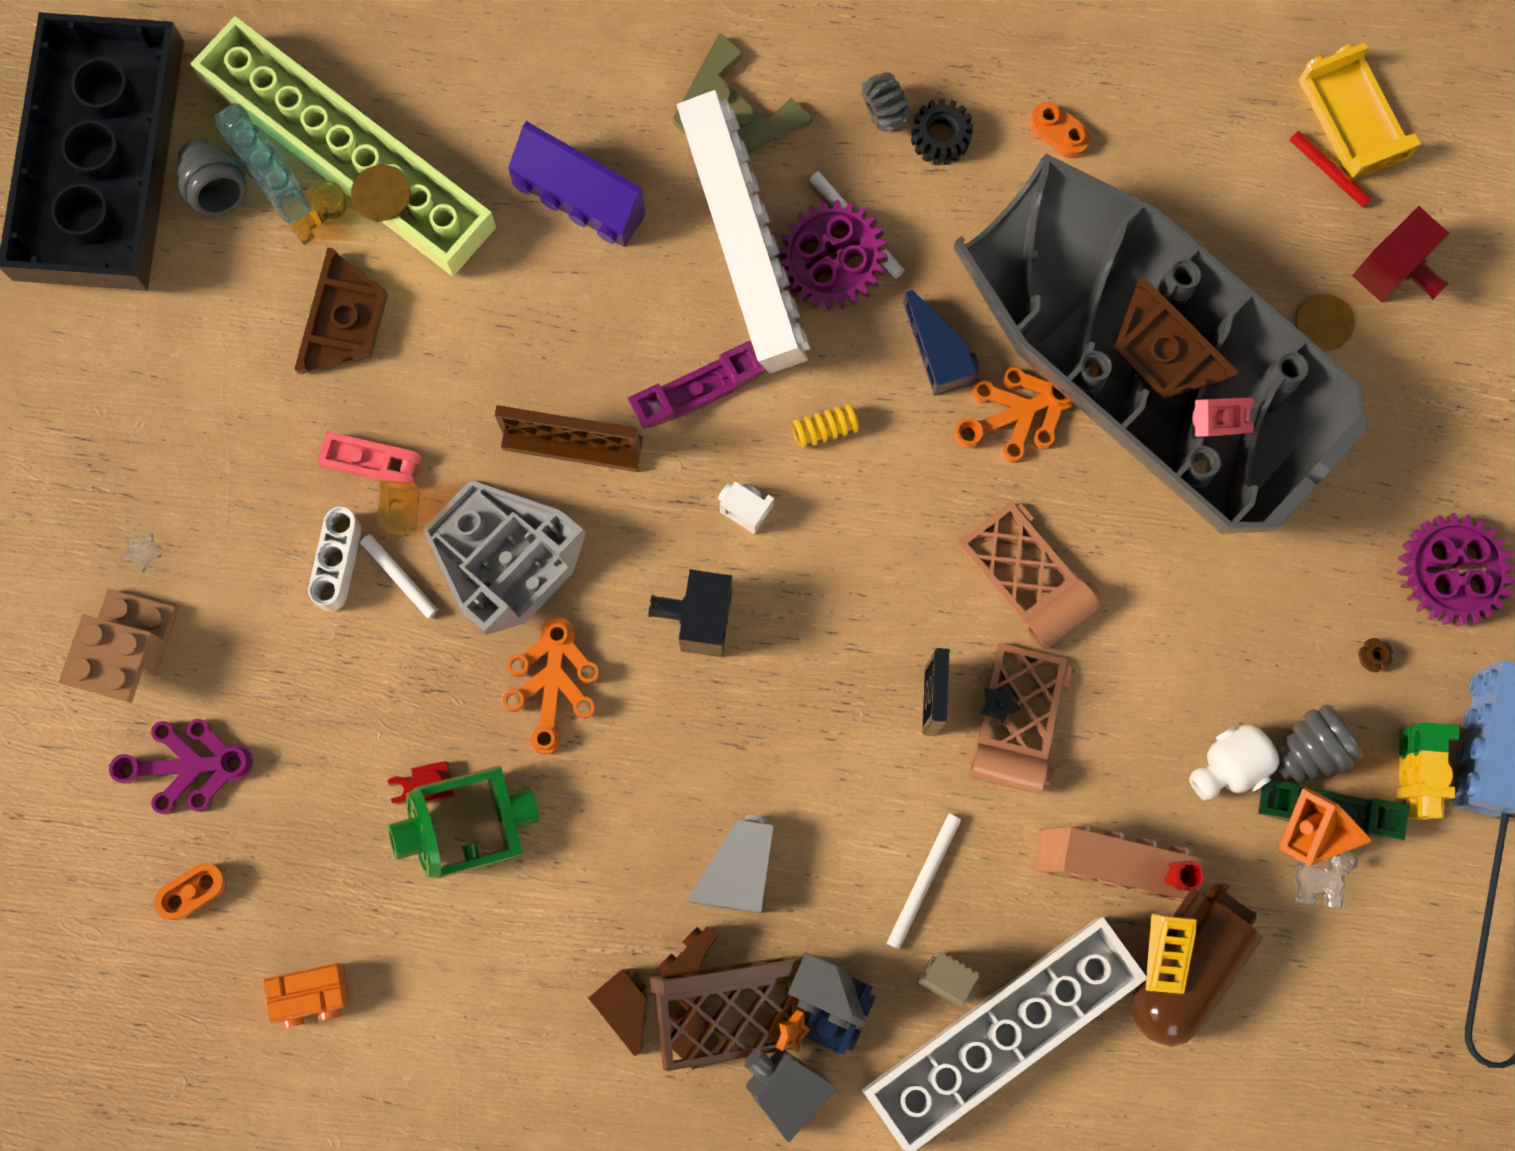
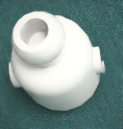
(1237, 761)

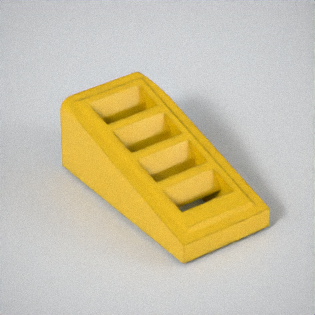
(1158, 938)

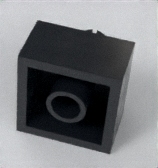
(701, 612)

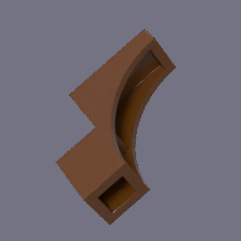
(691, 959)

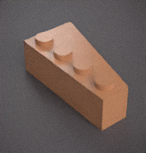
(1111, 859)

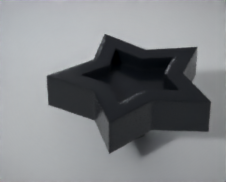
(999, 704)

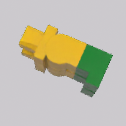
(1425, 768)

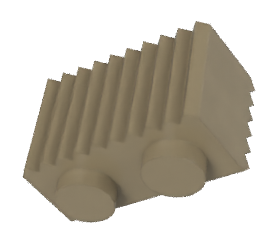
(950, 979)

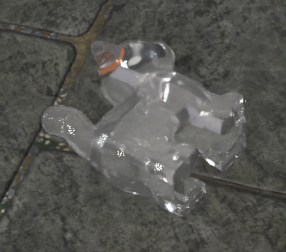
(1329, 881)

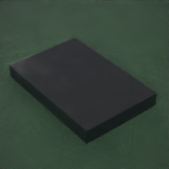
(935, 692)

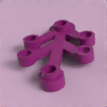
(188, 766)

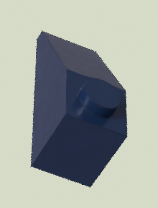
(941, 348)

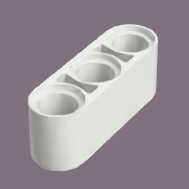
(330, 543)

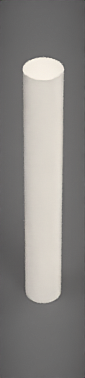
(399, 576)

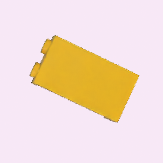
(1355, 112)

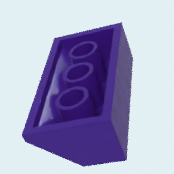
(576, 185)

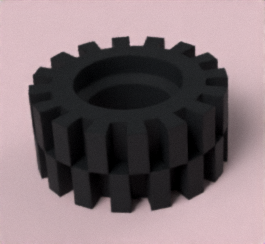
(941, 114)

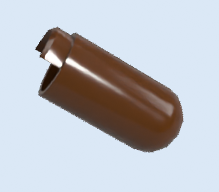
(1219, 953)

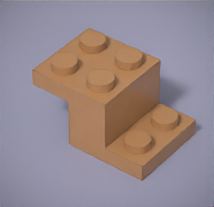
(118, 646)

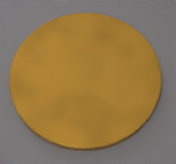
(380, 193)
(1326, 321)

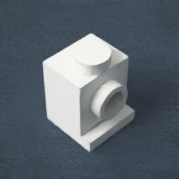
(745, 505)

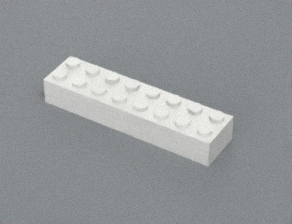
(743, 233)
(1004, 1035)

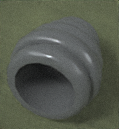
(209, 178)
(1318, 747)

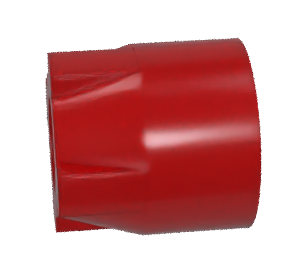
(1192, 874)

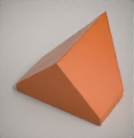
(1320, 830)

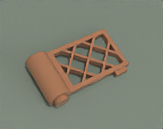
(1056, 612)
(1011, 763)

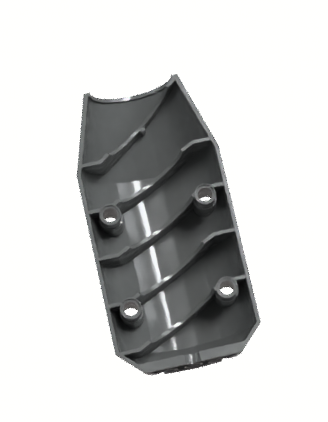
(1060, 284)

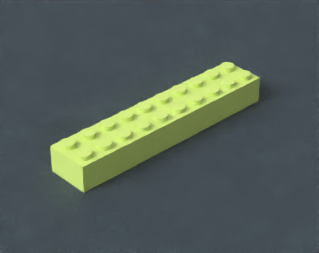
(340, 141)

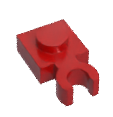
(421, 776)

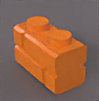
(305, 994)

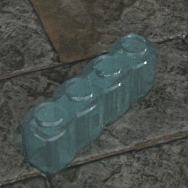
(262, 163)

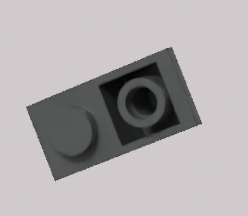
(827, 988)

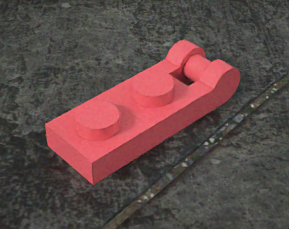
(1223, 416)
(367, 458)

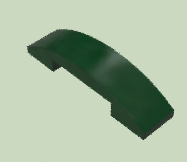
(1374, 816)

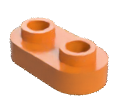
(1057, 131)
(191, 890)

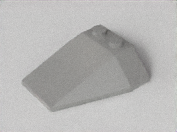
(502, 553)

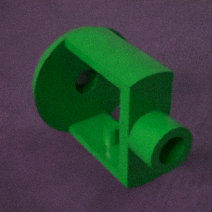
(418, 837)

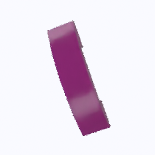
(698, 388)

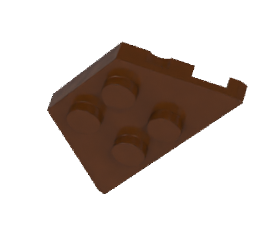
(341, 317)
(1166, 346)

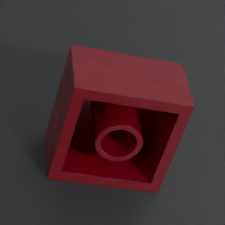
(1404, 257)

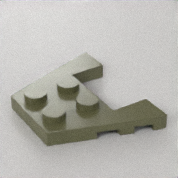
(753, 126)

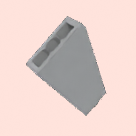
(738, 869)

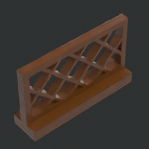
(569, 438)
(715, 981)

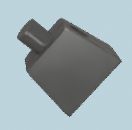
(786, 1089)

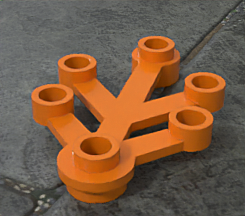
(1019, 410)
(552, 679)

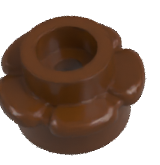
(1367, 658)

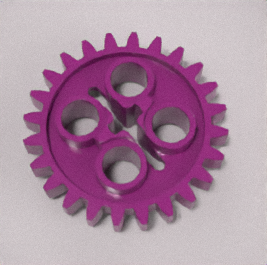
(845, 281)
(1460, 600)

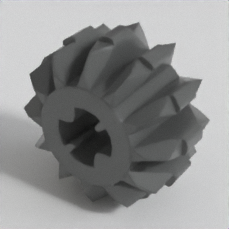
(885, 101)

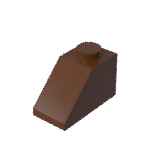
(624, 1007)

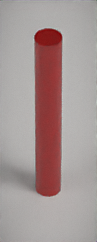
(1330, 169)

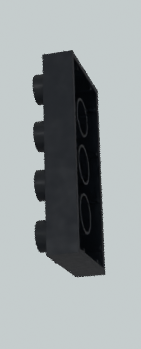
(92, 152)

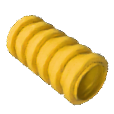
(825, 425)

